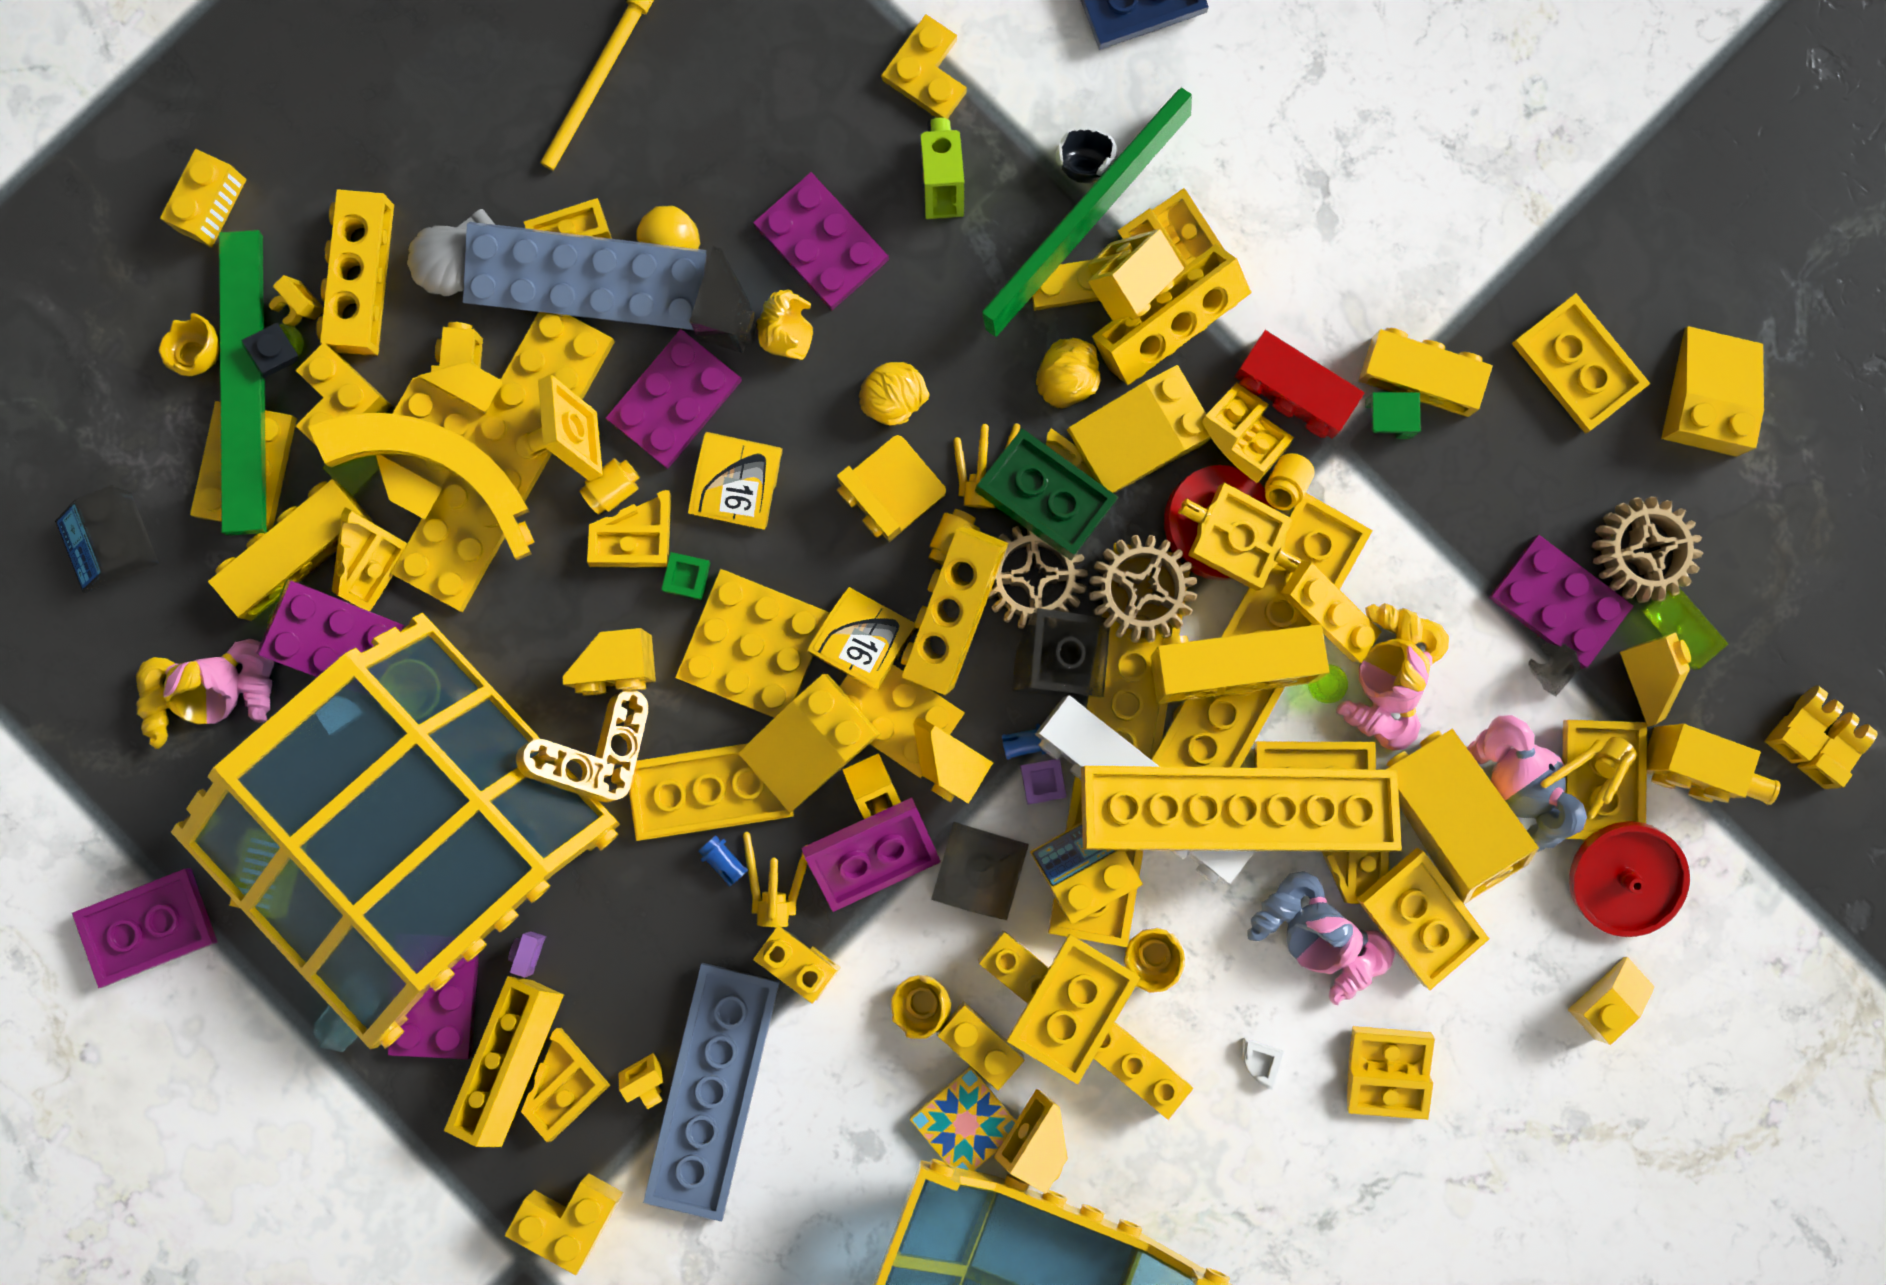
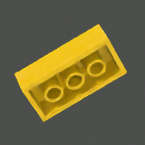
(1238, 663)

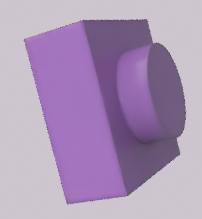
(1043, 781)
(525, 953)

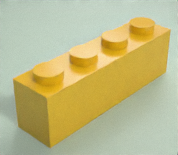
(287, 551)
(503, 1062)

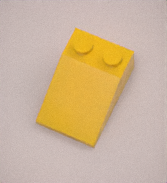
(1716, 393)
(1141, 430)
(808, 742)

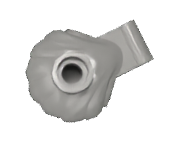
(439, 256)

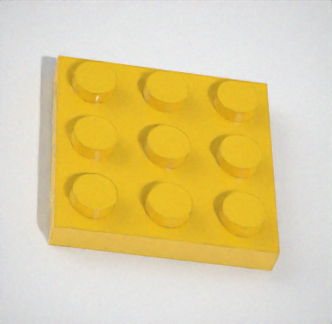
(751, 644)

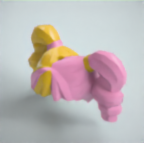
(1395, 676)
(202, 689)

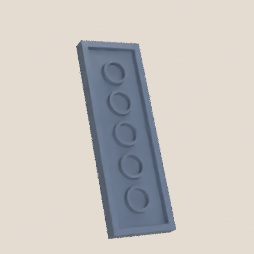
(581, 275)
(711, 1092)

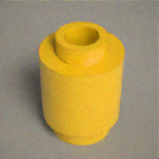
(1289, 481)
(611, 488)
(948, 524)

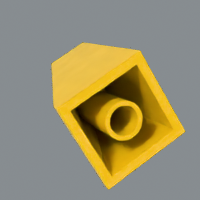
(1460, 816)

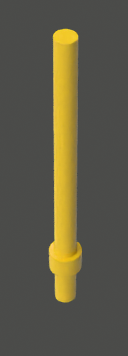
(594, 81)

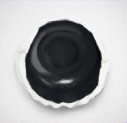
(1085, 154)

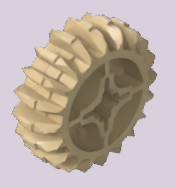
(1648, 564)
(1052, 575)
(1159, 596)

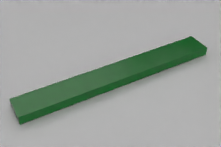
(1087, 212)
(241, 385)

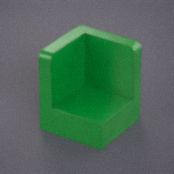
(1395, 413)

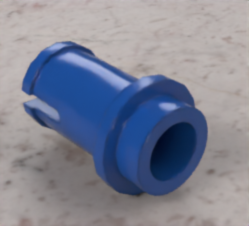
(1022, 743)
(722, 860)

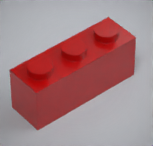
(1298, 385)

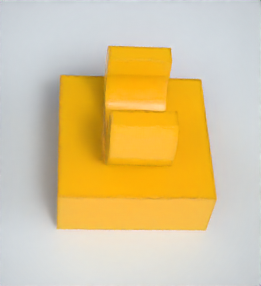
(298, 299)
(642, 1080)

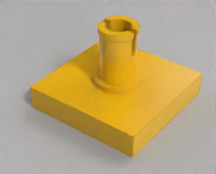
(567, 429)

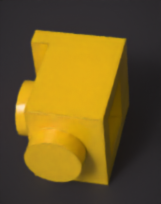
(458, 346)

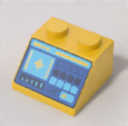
(1083, 878)

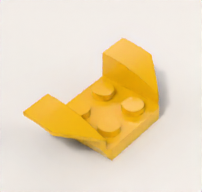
(446, 397)

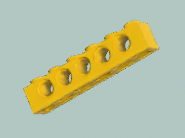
(1119, 1051)

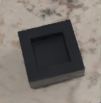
(270, 350)

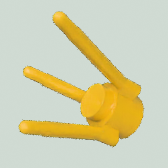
(966, 487)
(1611, 762)
(773, 907)

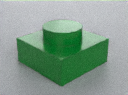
(686, 576)

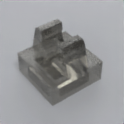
(1558, 670)

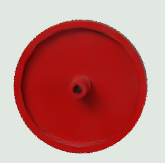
(1200, 489)
(1629, 879)

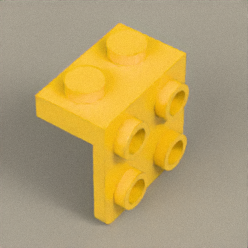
(891, 488)

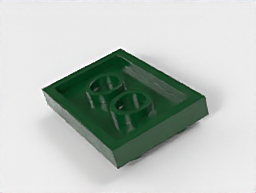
(1046, 494)

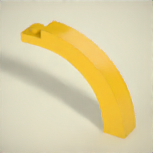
(394, 434)

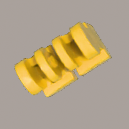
(1822, 756)

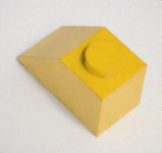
(1657, 674)
(948, 762)
(871, 786)
(1613, 1002)
(1035, 1144)

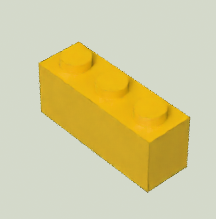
(1426, 368)

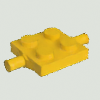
(1240, 536)

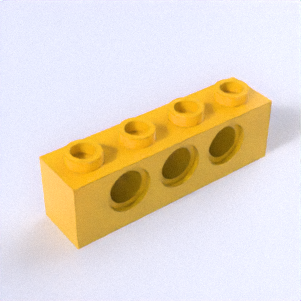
(1198, 298)
(361, 331)
(985, 556)

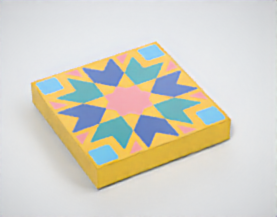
(964, 1121)

